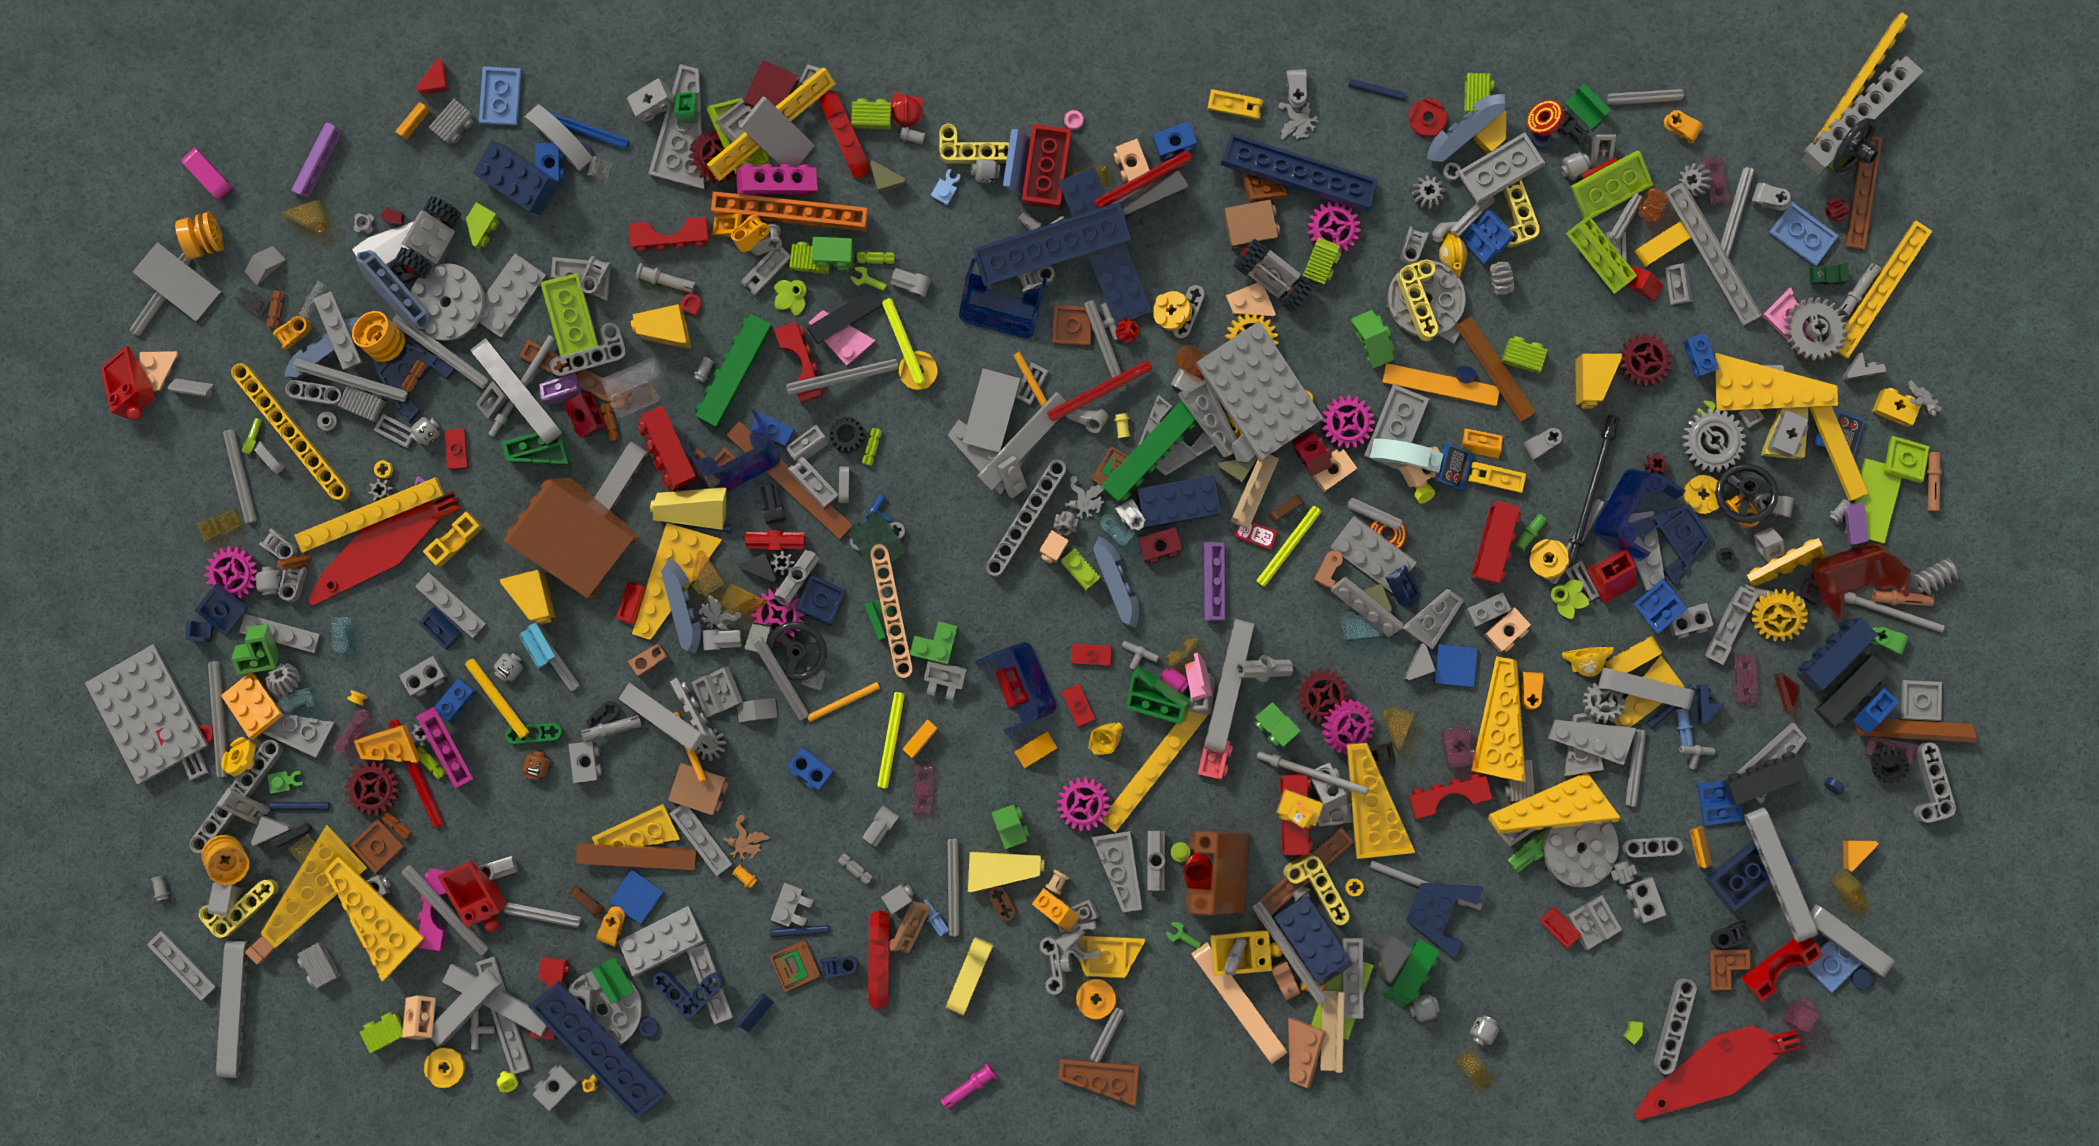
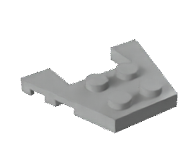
(1180, 453)

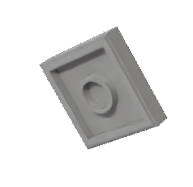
(1921, 700)

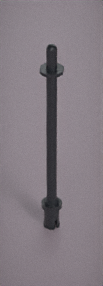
(1608, 435)

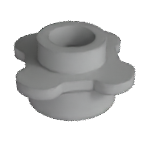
(359, 219)

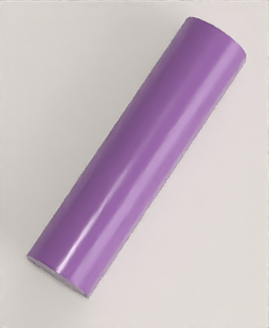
(316, 160)
(1214, 581)

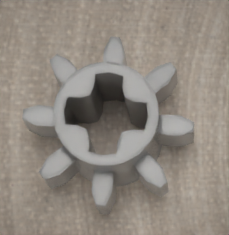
(377, 486)
(1065, 523)
(777, 563)
(417, 734)
(1623, 872)

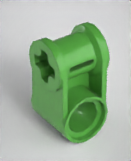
(1890, 640)

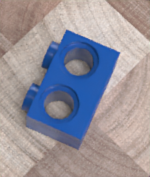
(1700, 355)
(455, 700)
(1875, 711)
(813, 765)

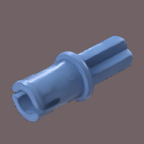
(1684, 727)
(935, 920)

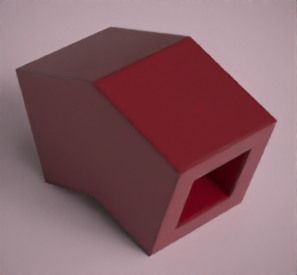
(393, 217)

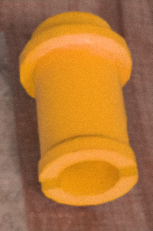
(745, 877)

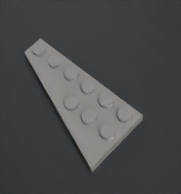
(676, 138)

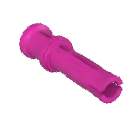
(977, 1081)

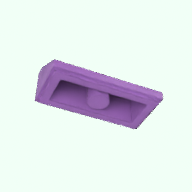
(560, 389)
(1856, 523)

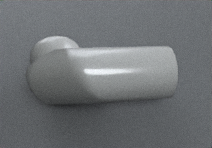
(1441, 230)

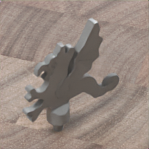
(1301, 120)
(1924, 398)
(1084, 502)
(715, 616)

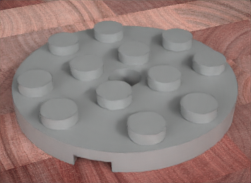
(1446, 299)
(466, 301)
(1585, 867)
(622, 1016)

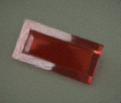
(1788, 690)

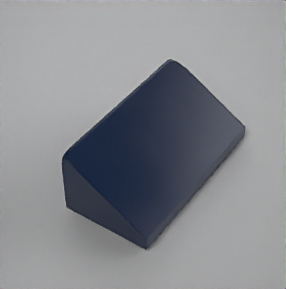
(1403, 586)
(440, 628)
(755, 1012)

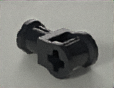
(1571, 127)

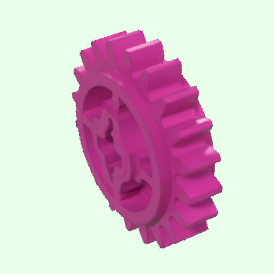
(1330, 211)
(1337, 434)
(229, 580)
(785, 609)
(1342, 723)
(1088, 811)

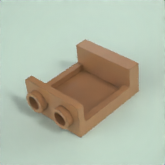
(1251, 222)
(696, 795)

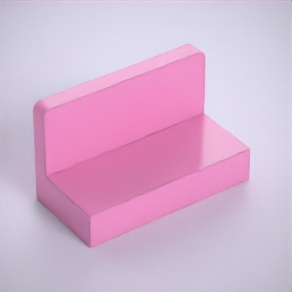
(1198, 678)

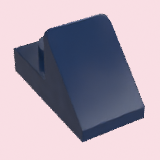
(1705, 710)

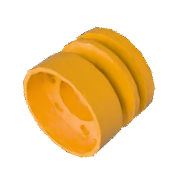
(199, 235)
(378, 336)
(228, 869)

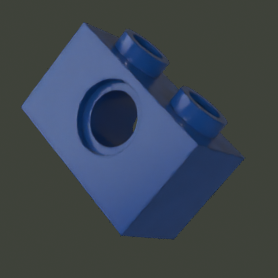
(1181, 132)
(546, 152)

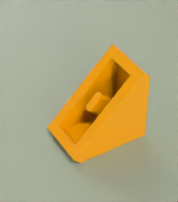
(726, 224)
(1035, 749)
(1855, 852)

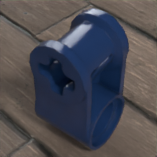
(835, 967)

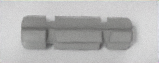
(855, 869)

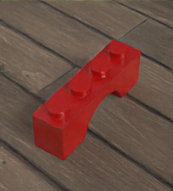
(693, 232)
(791, 339)
(1425, 802)
(550, 972)
(1762, 979)

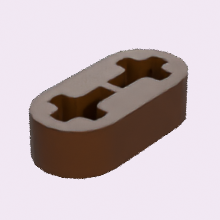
(1285, 508)
(586, 900)
(997, 905)

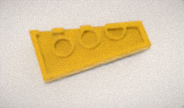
(1787, 563)
(1639, 707)
(642, 830)

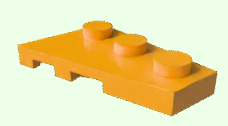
(388, 744)

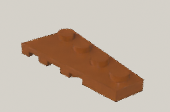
(1103, 1078)

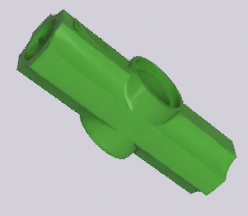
(1528, 852)

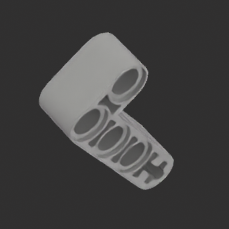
(586, 354)
(1931, 782)

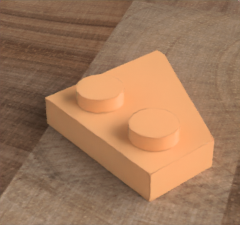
(1251, 300)
(157, 366)

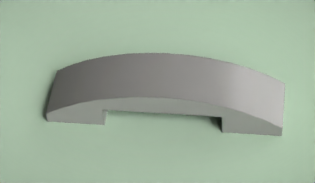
(559, 136)
(1730, 624)

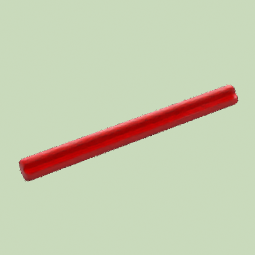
(1143, 180)
(1099, 391)
(422, 788)

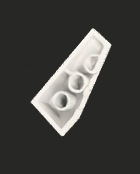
(385, 244)

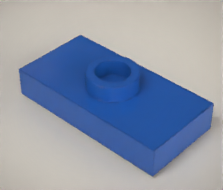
(777, 431)

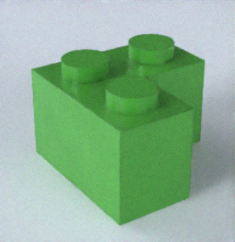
(833, 251)
(1374, 338)
(939, 648)
(258, 653)
(1276, 725)
(1010, 826)

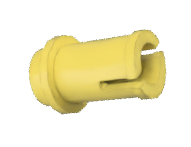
(1122, 425)

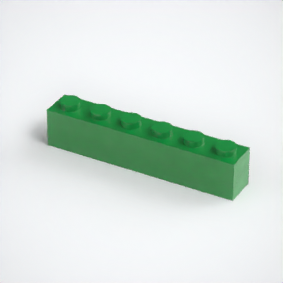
(733, 371)
(1151, 449)

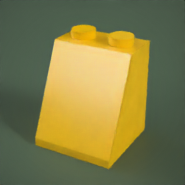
(662, 326)
(1594, 377)
(531, 595)

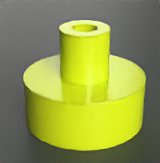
(1424, 493)
(507, 1082)

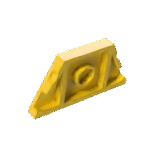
(1115, 957)

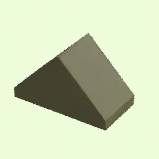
(885, 178)
(1236, 469)
(1378, 594)

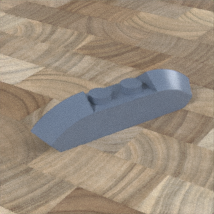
(1474, 121)
(392, 289)
(316, 352)
(1126, 607)
(687, 630)

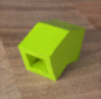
(1634, 1031)

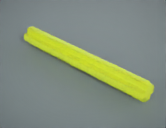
(903, 342)
(1288, 546)
(891, 739)

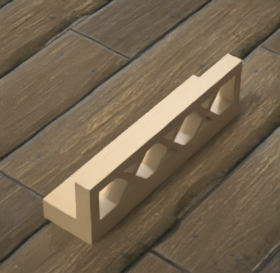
(1254, 491)
(1332, 1022)

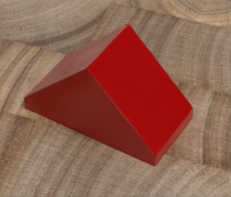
(434, 80)
(1645, 284)

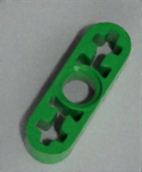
(548, 726)

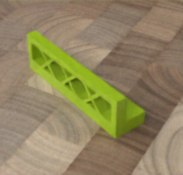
(1600, 255)

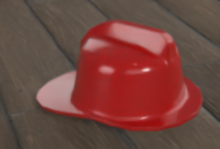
(906, 109)
(1198, 872)

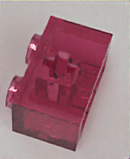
(1453, 756)
(1801, 1014)

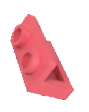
(1213, 763)

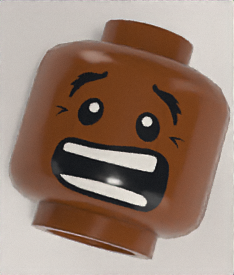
(536, 765)

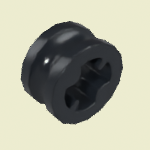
(1726, 562)

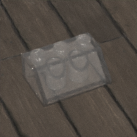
(635, 387)

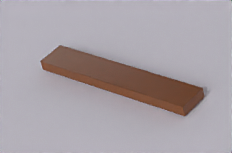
(1863, 201)
(1495, 369)
(588, 381)
(1922, 730)
(1326, 852)
(636, 856)

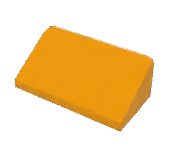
(412, 120)
(1482, 443)
(920, 739)
(1700, 847)

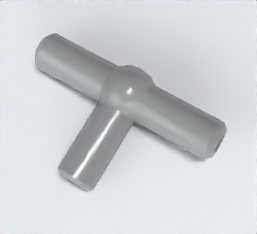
(1109, 322)
(1139, 653)
(1696, 751)
(475, 1030)

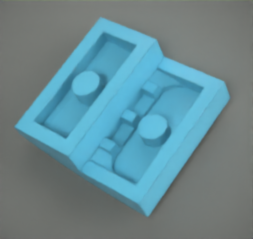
(536, 646)

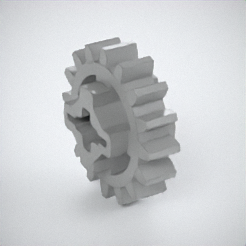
(1606, 710)

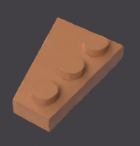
(1304, 1051)

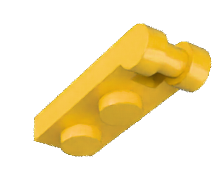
(1234, 104)
(1497, 477)

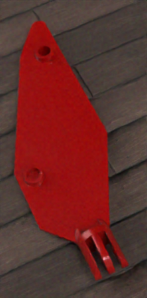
(381, 547)
(1717, 1069)

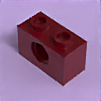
(585, 404)
(1312, 453)
(1168, 536)

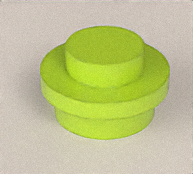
(1180, 852)

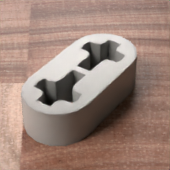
(268, 457)
(843, 484)

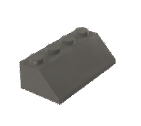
(1154, 195)
(1389, 955)

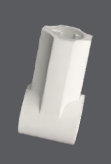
(1131, 514)

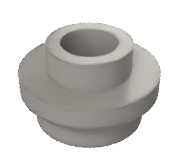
(332, 423)
(1301, 893)

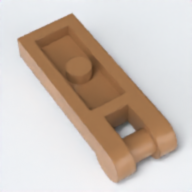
(910, 927)

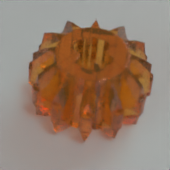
(1652, 204)
(1187, 357)

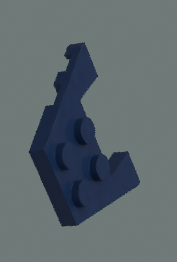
(395, 372)
(1683, 533)
(1433, 908)

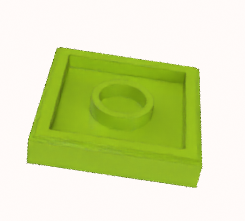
(1906, 459)

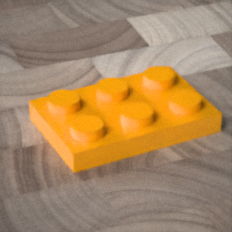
(252, 705)

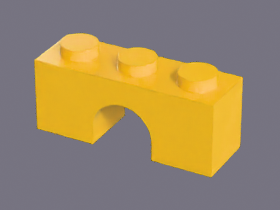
(446, 547)

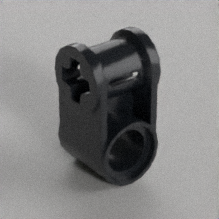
(1734, 935)

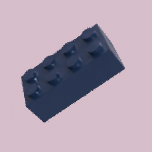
(516, 177)
(1179, 501)
(1836, 653)
(1741, 876)
(1313, 941)

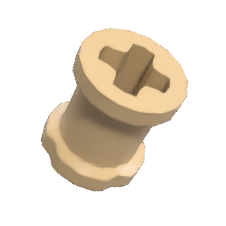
(1057, 882)

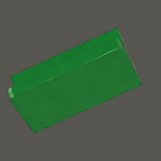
(1587, 106)
(877, 619)
(612, 980)

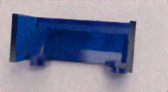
(999, 310)
(742, 468)
(1613, 522)
(1033, 679)

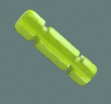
(875, 257)
(872, 446)
(431, 764)

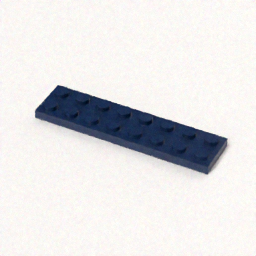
(1299, 172)
(1052, 244)
(1112, 264)
(597, 1049)

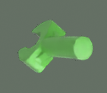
(1183, 936)

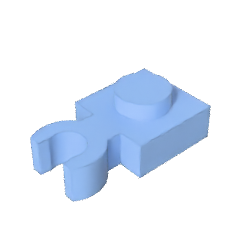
(944, 189)

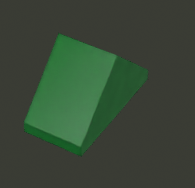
(686, 107)

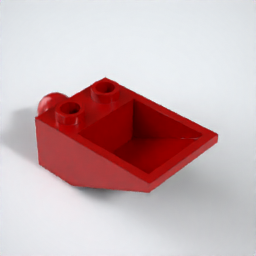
(126, 385)
(471, 893)

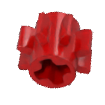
(1127, 330)

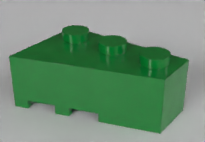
(533, 450)
(1156, 698)
(1412, 974)

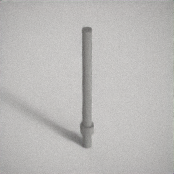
(501, 418)
(1851, 598)
(1277, 761)
(1415, 881)

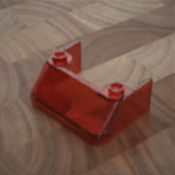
(1856, 569)

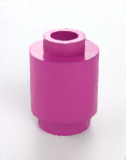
(1174, 679)

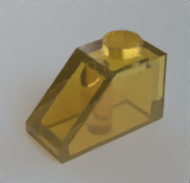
(309, 215)
(705, 575)
(740, 600)
(1397, 724)
(1850, 892)
(1473, 1069)

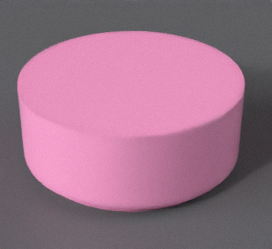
(1074, 120)

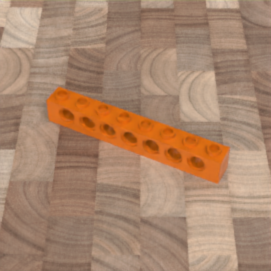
(791, 211)

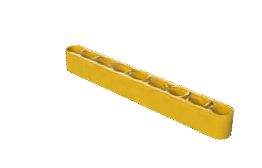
(283, 427)

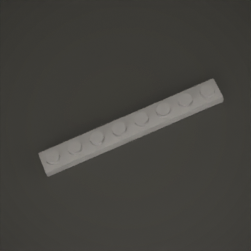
(1713, 253)

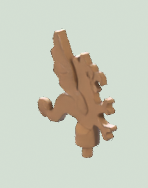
(742, 843)

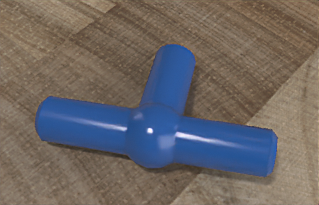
(876, 506)

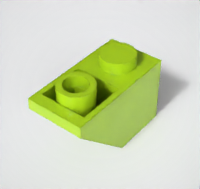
(480, 223)

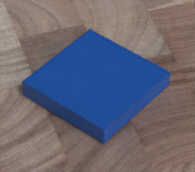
(1455, 665)
(636, 896)

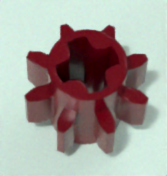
(1837, 210)
(1661, 465)

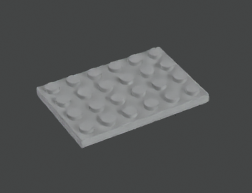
(1259, 390)
(138, 701)

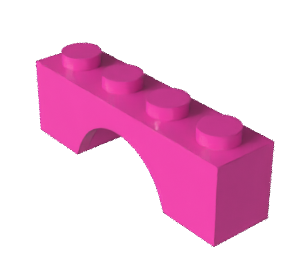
(429, 927)

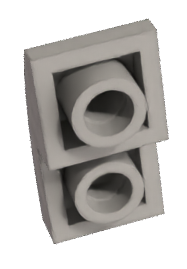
(1086, 911)

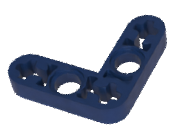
(686, 999)

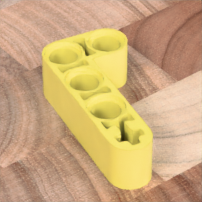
(976, 147)
(1521, 222)
(1413, 304)
(1321, 890)
(242, 905)
(969, 975)

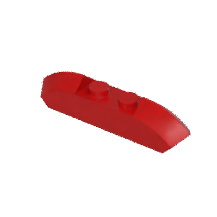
(844, 134)
(879, 959)

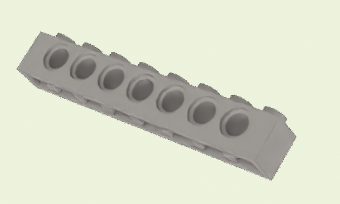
(1907, 73)

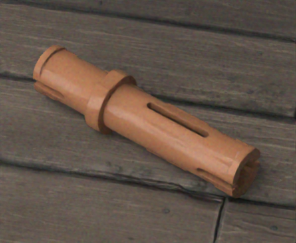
(1934, 481)
(1894, 597)

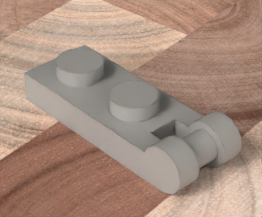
(766, 270)
(813, 482)
(242, 806)

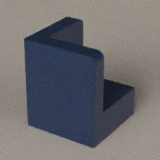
(199, 631)

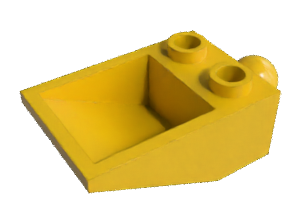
(1252, 952)

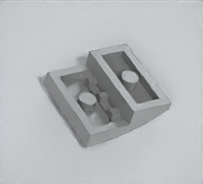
(717, 692)
(1594, 922)

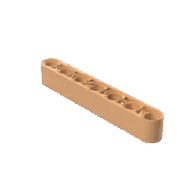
(895, 619)
(1241, 1006)

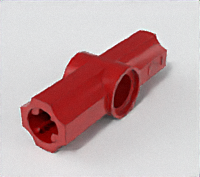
(775, 540)

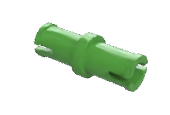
(1530, 532)

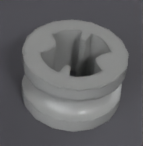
(1446, 169)

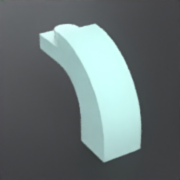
(1406, 453)

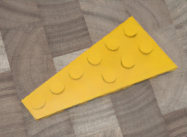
(1755, 386)
(682, 547)
(1500, 736)
(1557, 807)
(1375, 818)
(309, 888)

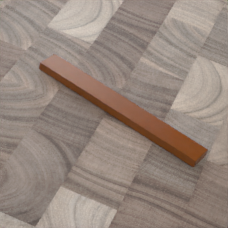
(828, 516)

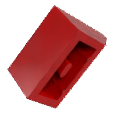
(1613, 575)

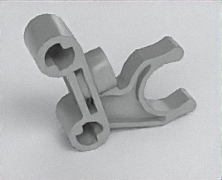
(1061, 960)

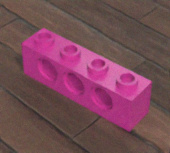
(748, 185)
(444, 747)

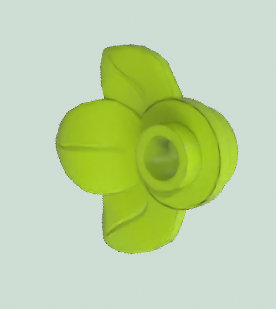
(788, 298)
(1572, 599)

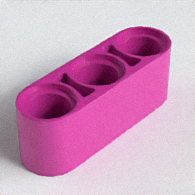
(206, 174)

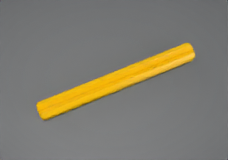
(497, 698)

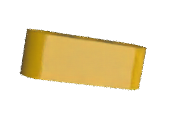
(1662, 244)
(1635, 656)

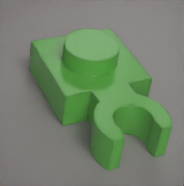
(281, 781)

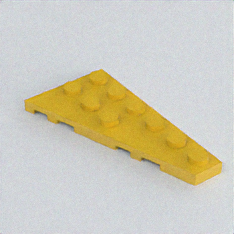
(377, 923)

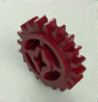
(712, 142)
(1651, 344)
(1315, 691)
(359, 777)

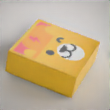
(1300, 814)

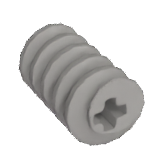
(1935, 575)

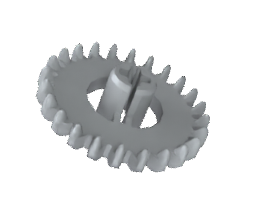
(1830, 319)
(1701, 426)

